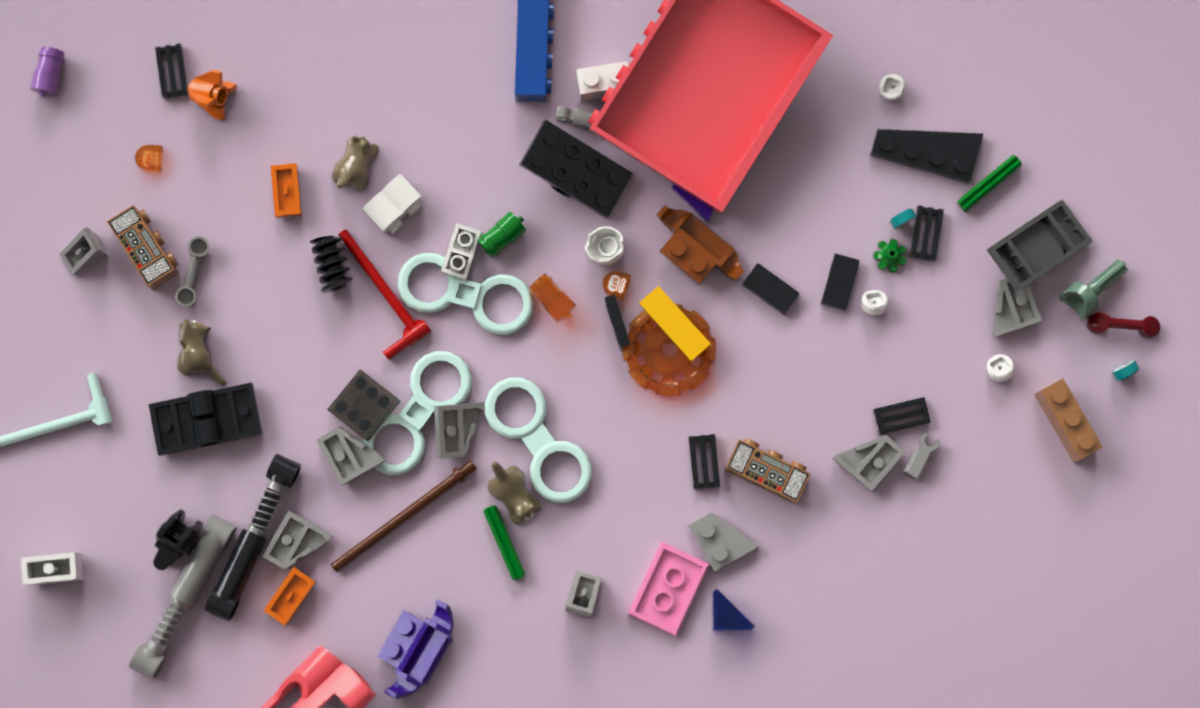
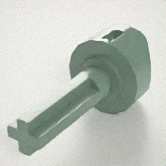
(1084, 297)

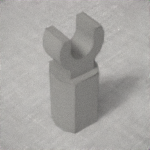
(578, 118)
(920, 458)

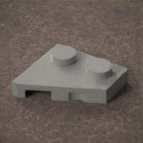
(1014, 309)
(455, 427)
(870, 461)
(295, 541)
(720, 541)

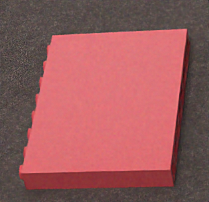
(709, 90)

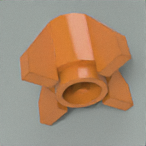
(211, 92)

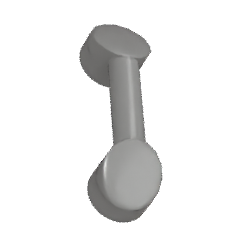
(198, 249)

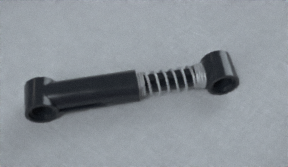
(226, 595)

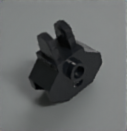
(175, 540)

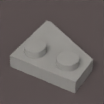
(348, 455)

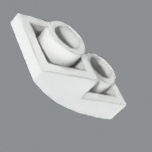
(460, 251)

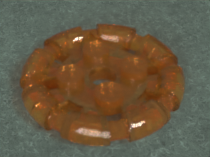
(664, 365)

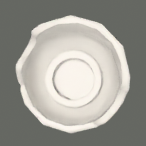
(605, 245)

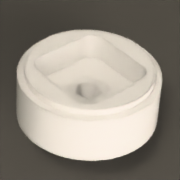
(892, 87)
(874, 302)
(1000, 368)

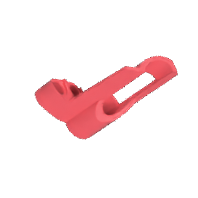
(321, 679)

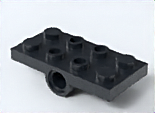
(575, 169)
(205, 419)

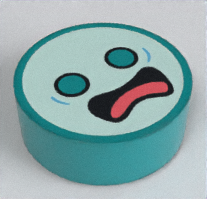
(903, 218)
(1125, 370)

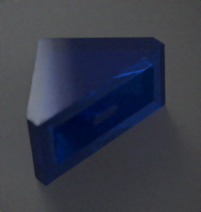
(726, 615)

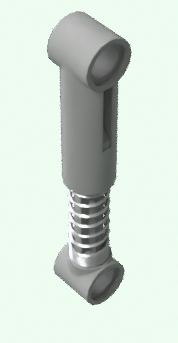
(213, 540)

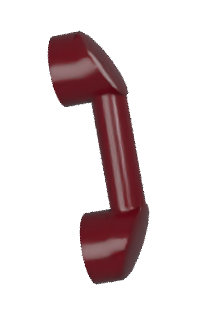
(1100, 321)

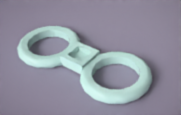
(466, 294)
(421, 408)
(538, 440)

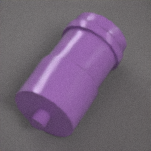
(47, 73)

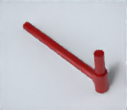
(415, 329)

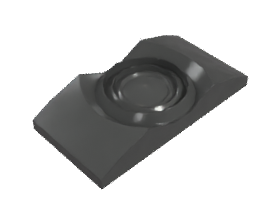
(1039, 245)

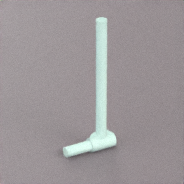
(97, 412)

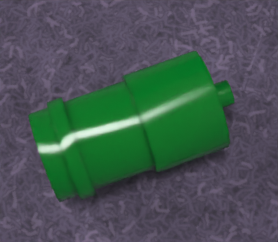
(503, 233)

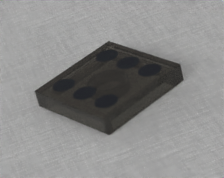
(364, 405)

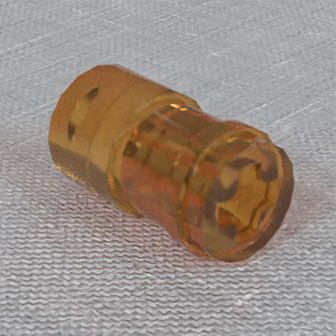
(554, 300)

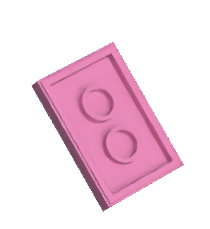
(668, 589)

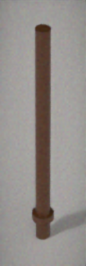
(458, 476)

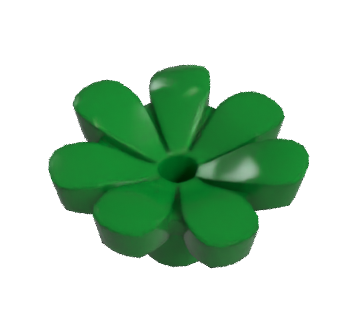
(885, 257)

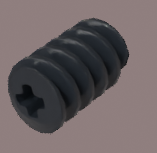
(330, 263)

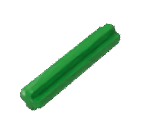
(989, 183)
(504, 542)

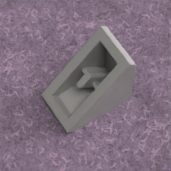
(83, 251)
(583, 594)

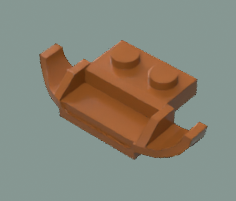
(696, 247)

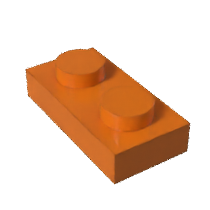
(286, 190)
(289, 596)

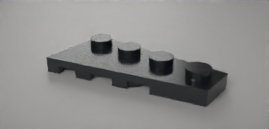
(935, 152)

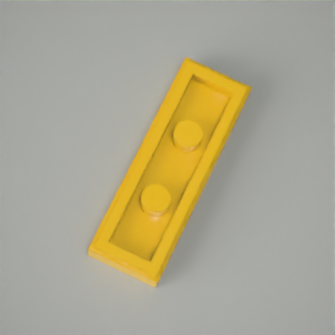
(674, 323)

